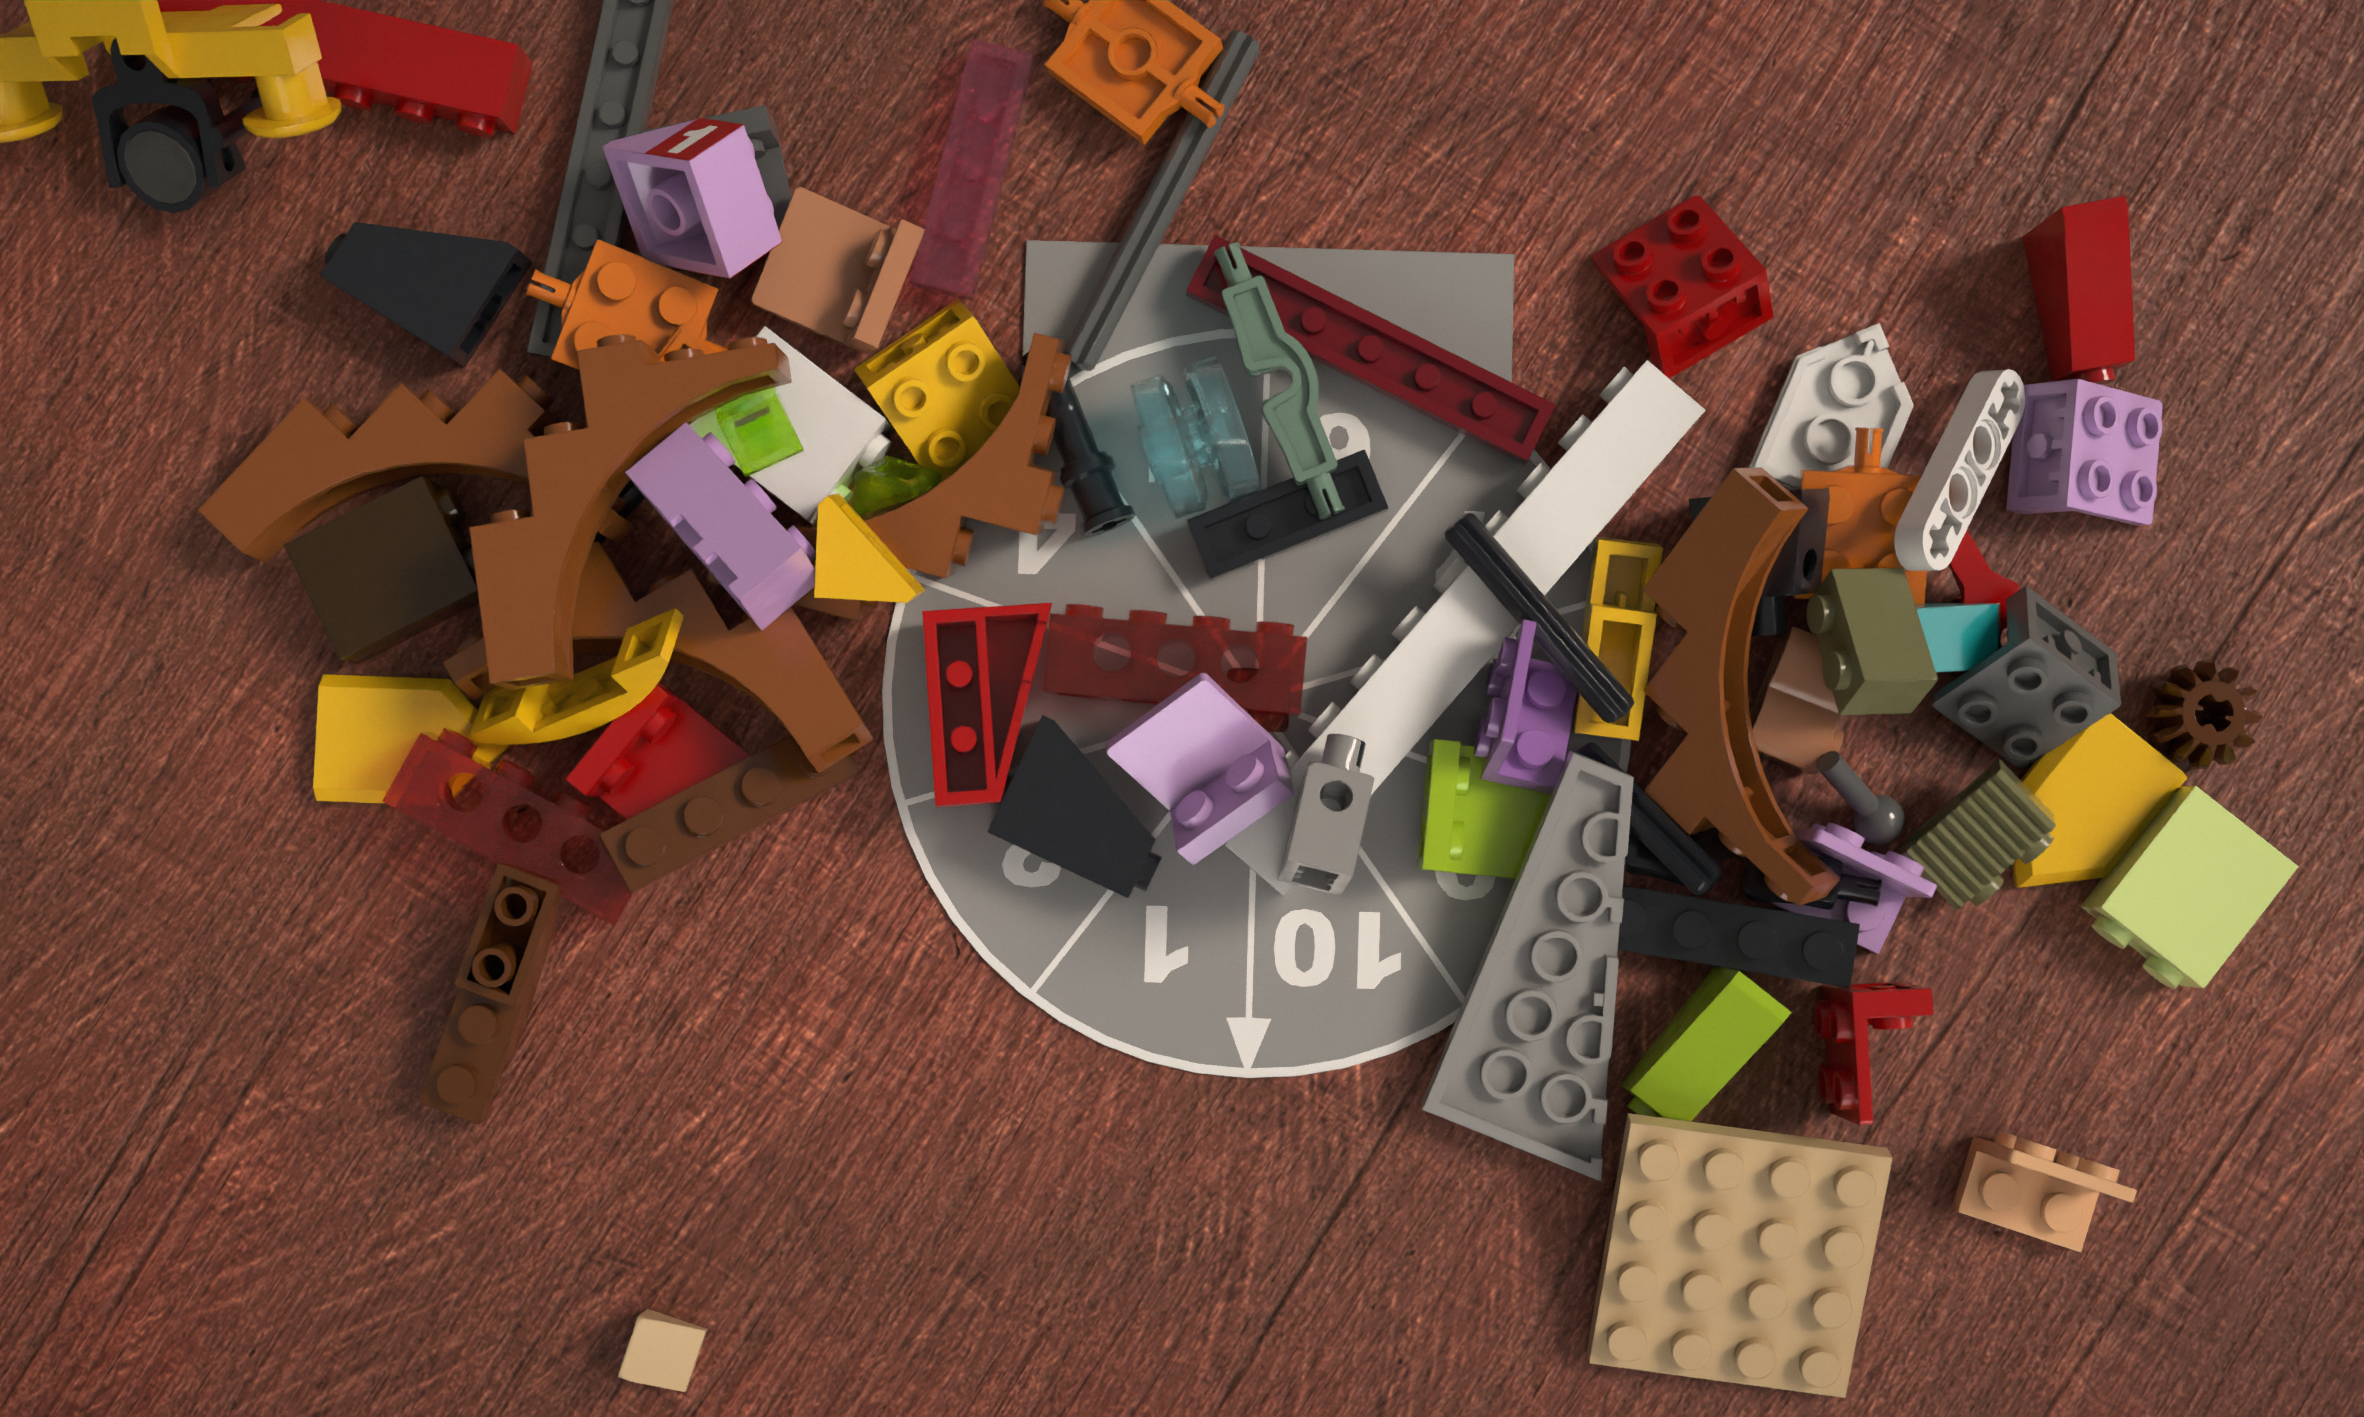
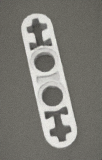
(1960, 471)

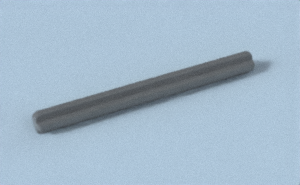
(1159, 206)

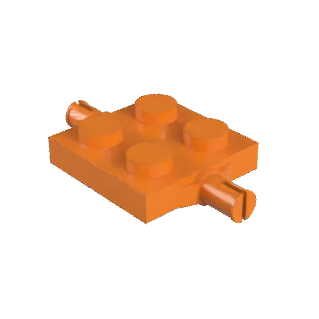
(1135, 61)
(627, 297)
(1864, 512)

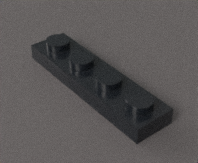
(1738, 936)

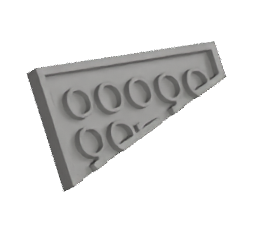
(1541, 1008)

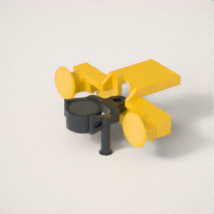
(159, 57)

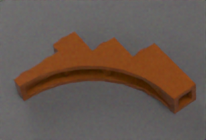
(534, 564)

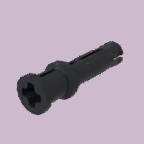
(1085, 469)

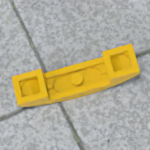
(587, 701)

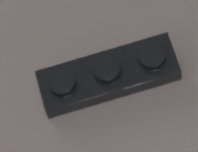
(1283, 518)

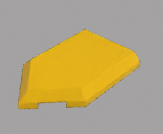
(373, 723)
(2102, 796)

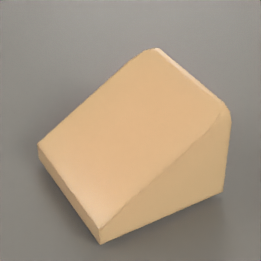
(662, 1351)

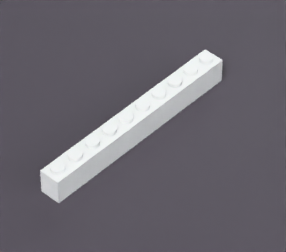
(1467, 623)

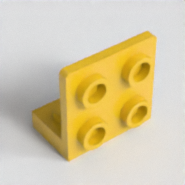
(942, 388)

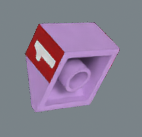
(695, 196)

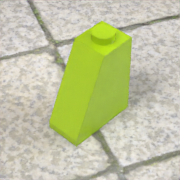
(1703, 1046)

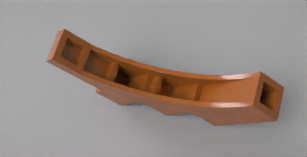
(326, 458)
(992, 486)
(1713, 593)
(771, 666)

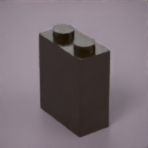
(388, 569)

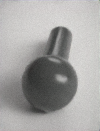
(1875, 815)

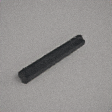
(1552, 631)

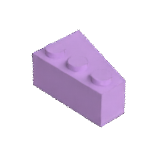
(726, 523)

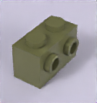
(1871, 641)

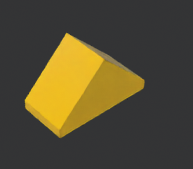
(855, 561)

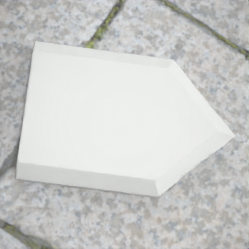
(1824, 401)

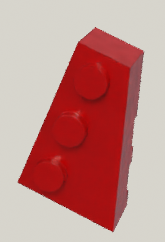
(977, 695)

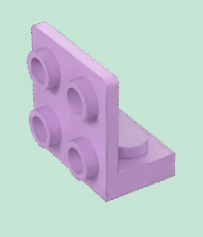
(2086, 452)
(1204, 765)
(1898, 875)

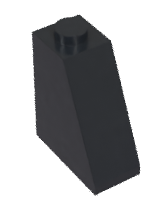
(428, 282)
(1073, 816)

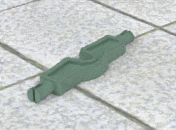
(1269, 348)

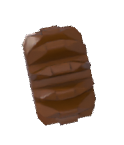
(2226, 709)

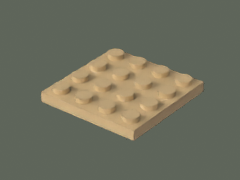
(1738, 1255)

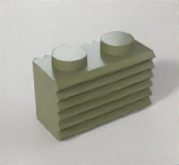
(1981, 836)

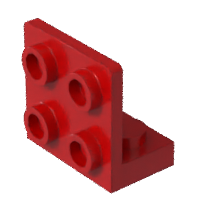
(1687, 284)
(653, 754)
(1843, 1023)

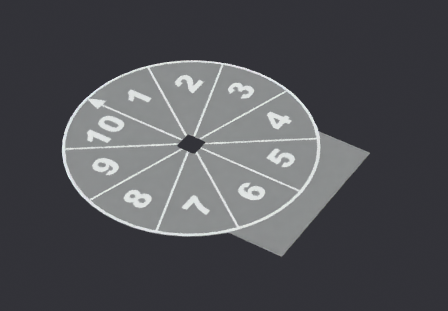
(1211, 958)

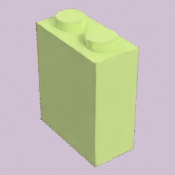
(2188, 889)

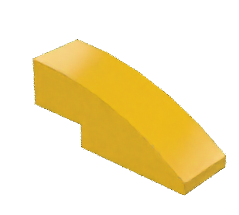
(1619, 627)

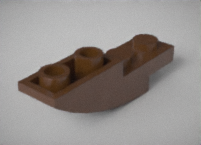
(493, 992)

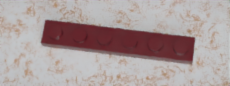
(1389, 358)

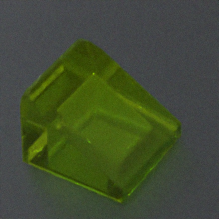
(758, 430)
(890, 483)

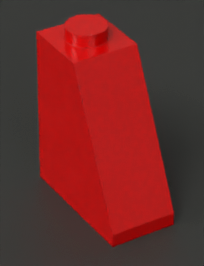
(2084, 289)

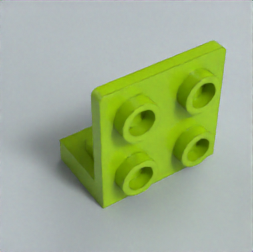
(1472, 821)

